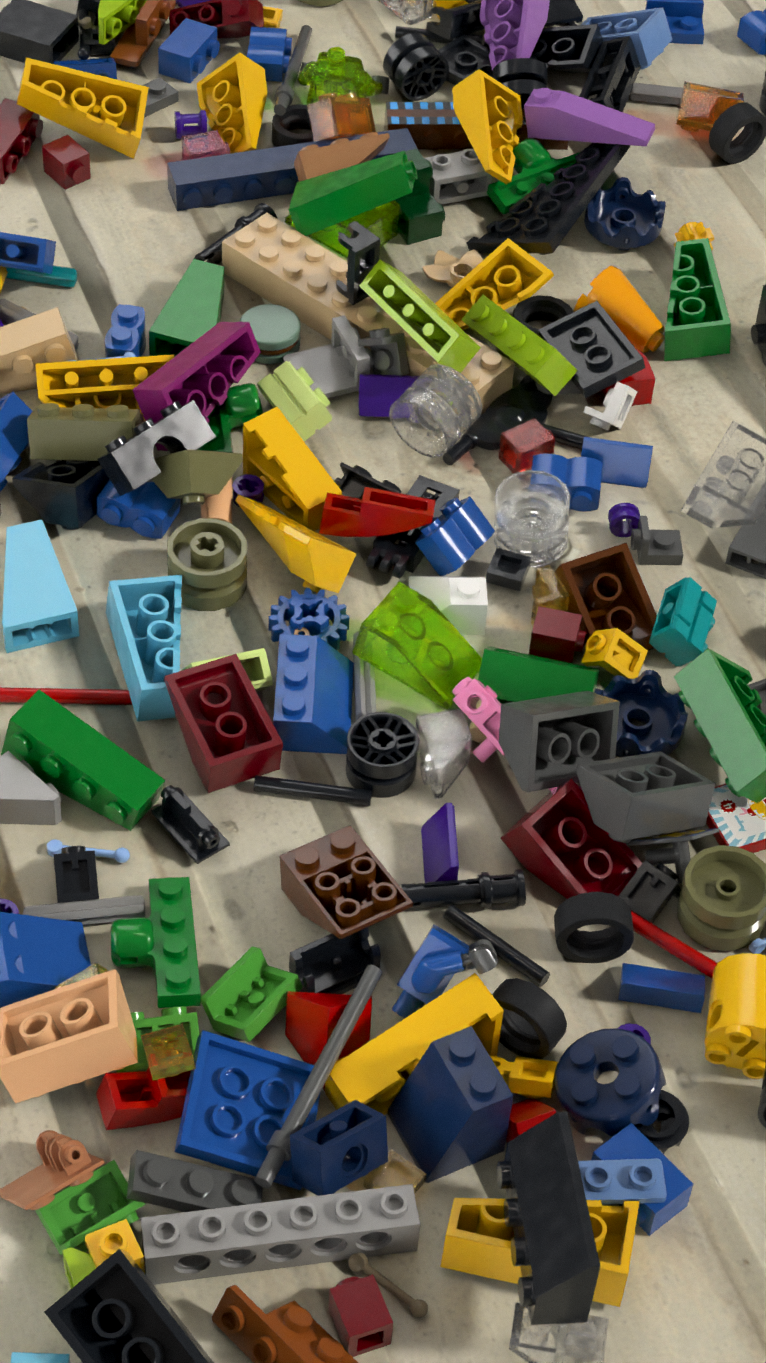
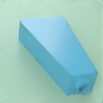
(35, 595)

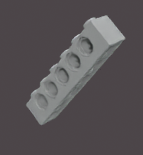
(279, 1234)

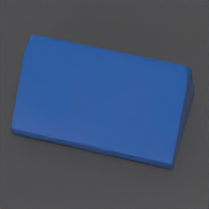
(622, 461)
(662, 988)

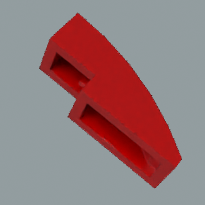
(375, 514)
(137, 1100)

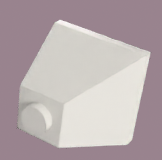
(458, 598)

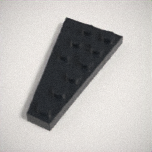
(550, 211)

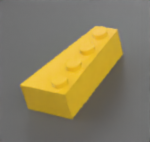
(385, 1063)
(481, 1243)

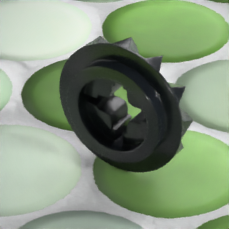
(673, 1125)

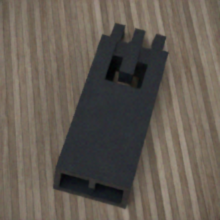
(407, 555)

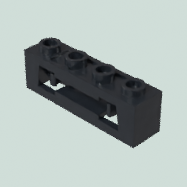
(616, 78)

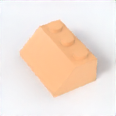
(66, 1036)

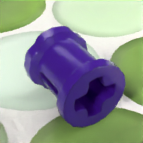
(181, 119)

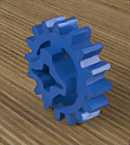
(312, 613)

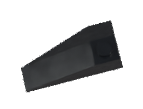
(568, 47)
(63, 491)

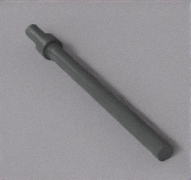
(285, 93)
(279, 1144)

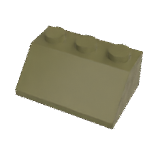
(78, 431)

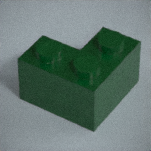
(419, 212)

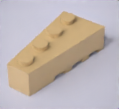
(29, 342)

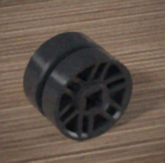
(415, 66)
(521, 75)
(382, 754)

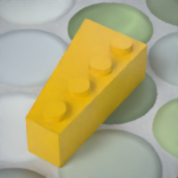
(86, 103)

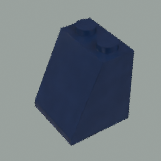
(453, 1106)

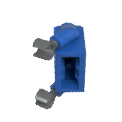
(435, 965)

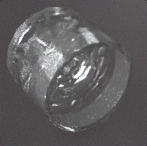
(435, 410)
(532, 516)

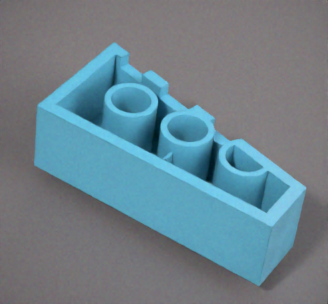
(147, 636)

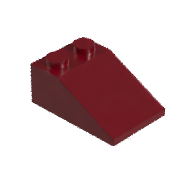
(224, 723)
(567, 848)

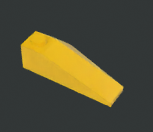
(235, 101)

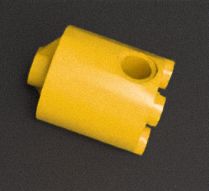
(738, 1014)

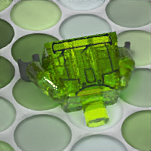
(339, 75)

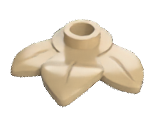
(452, 269)

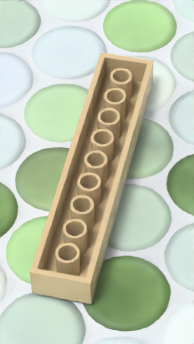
(303, 278)

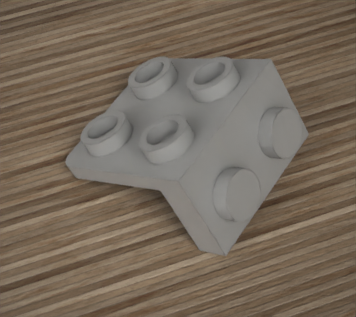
(337, 365)

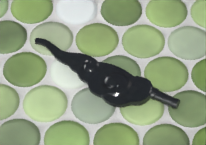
(504, 413)

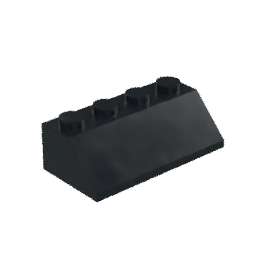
(549, 1223)
(122, 1318)

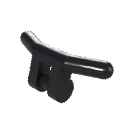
(90, 40)

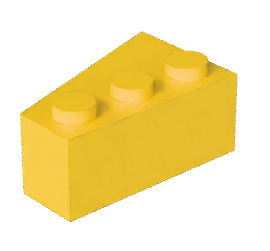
(287, 467)

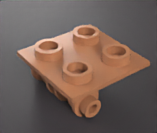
(63, 1165)

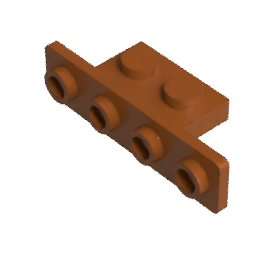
(141, 34)
(276, 1337)

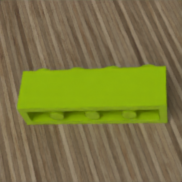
(419, 316)
(519, 345)

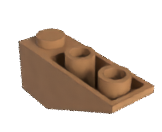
(340, 154)

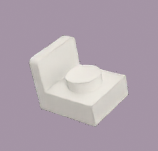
(617, 404)

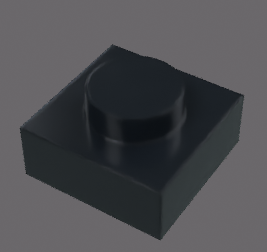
(508, 569)

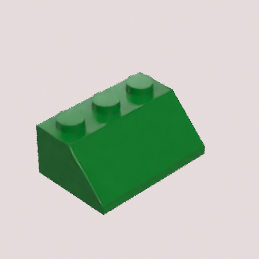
(527, 677)

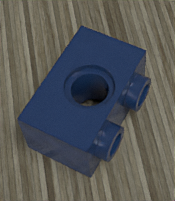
(339, 1148)

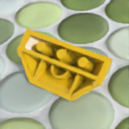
(95, 381)

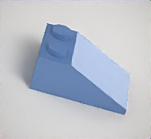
(645, 27)

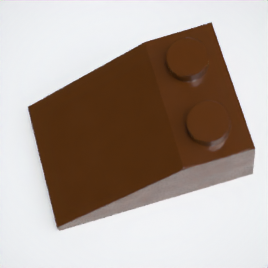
(609, 594)

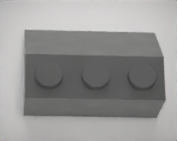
(556, 733)
(644, 795)

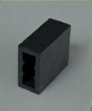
(36, 32)

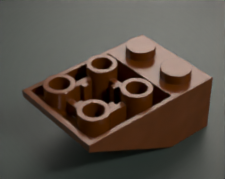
(340, 883)

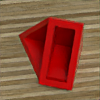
(314, 1017)

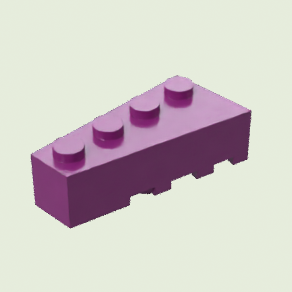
(200, 372)

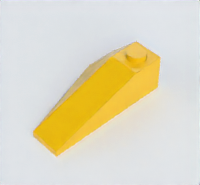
(490, 120)
(503, 277)
(303, 551)

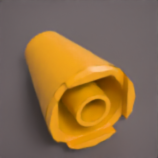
(625, 309)

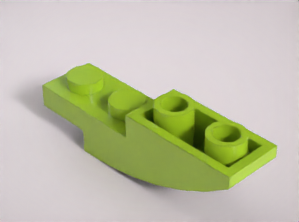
(116, 16)

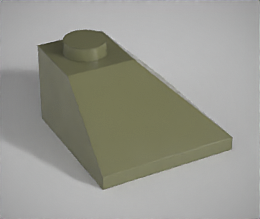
(195, 474)

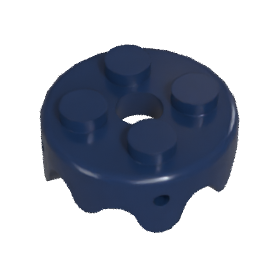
(624, 217)
(649, 703)
(610, 1106)

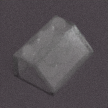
(732, 483)

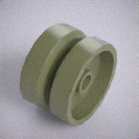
(211, 562)
(723, 898)

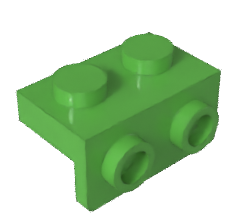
(248, 996)
(88, 1208)

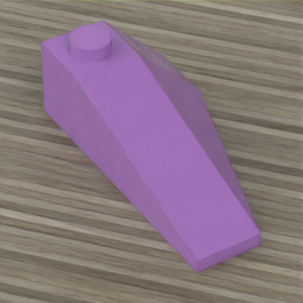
(512, 27)
(573, 118)

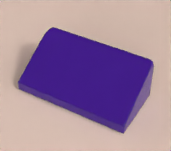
(380, 392)
(440, 846)

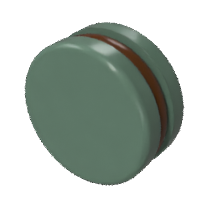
(275, 331)

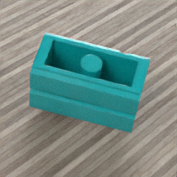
(683, 622)

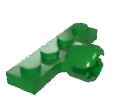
(533, 168)
(237, 409)
(162, 942)

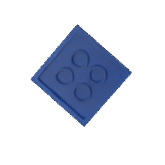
(238, 1103)

